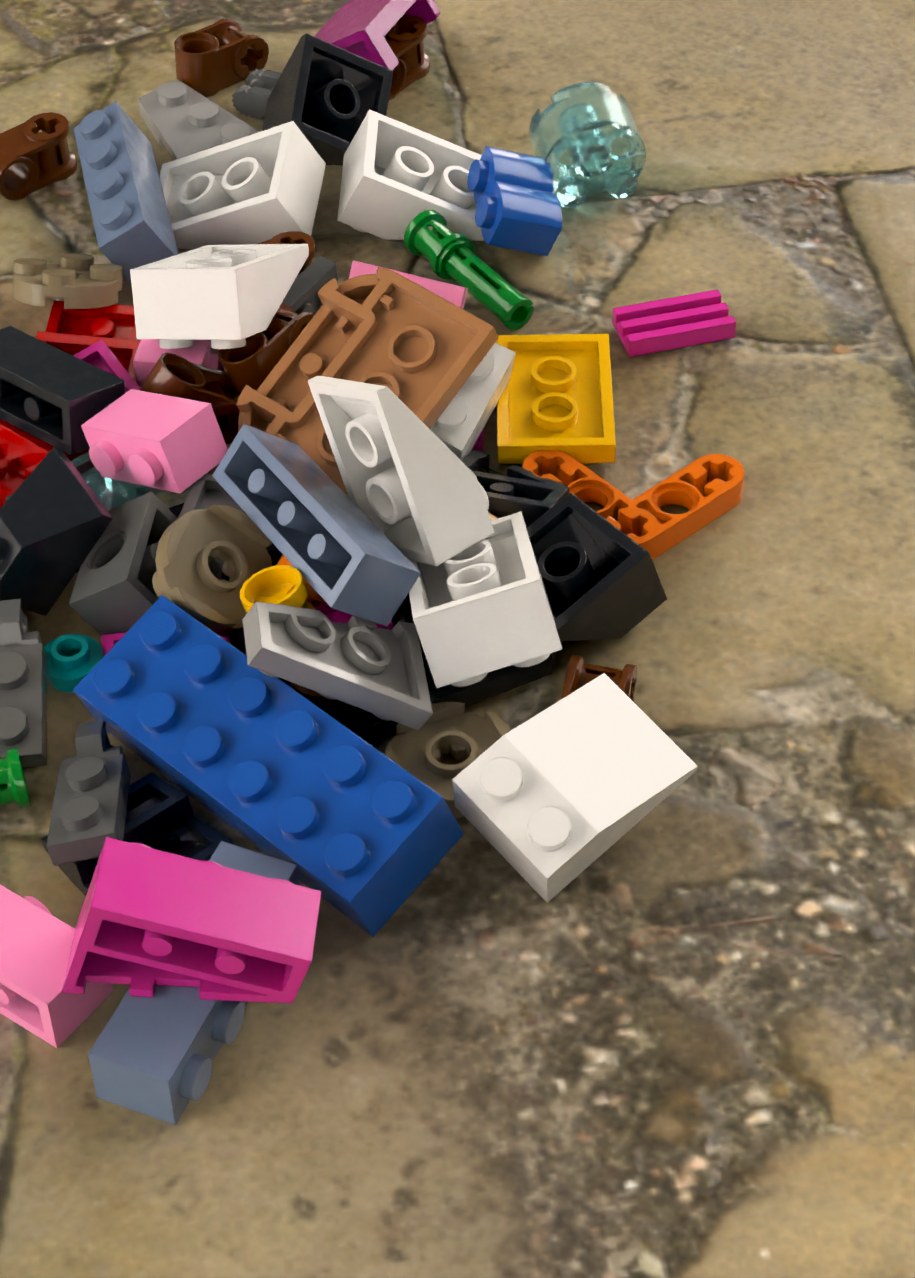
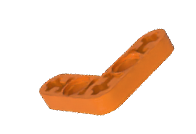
(704, 487)

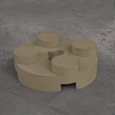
(74, 281)
(184, 568)
(445, 732)

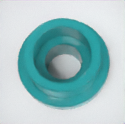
(71, 659)

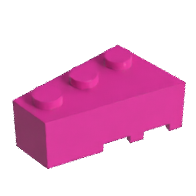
(191, 925)

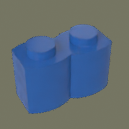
(515, 201)

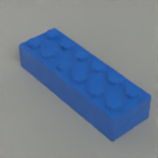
(270, 764)

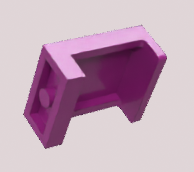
(363, 24)

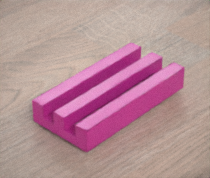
(673, 323)

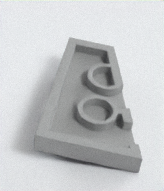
(188, 120)
(342, 661)

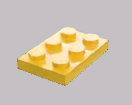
(557, 398)

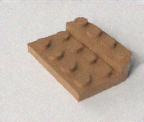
(372, 333)

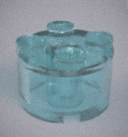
(588, 143)

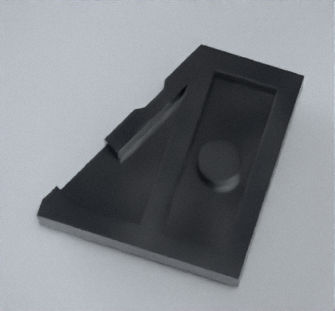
(517, 491)

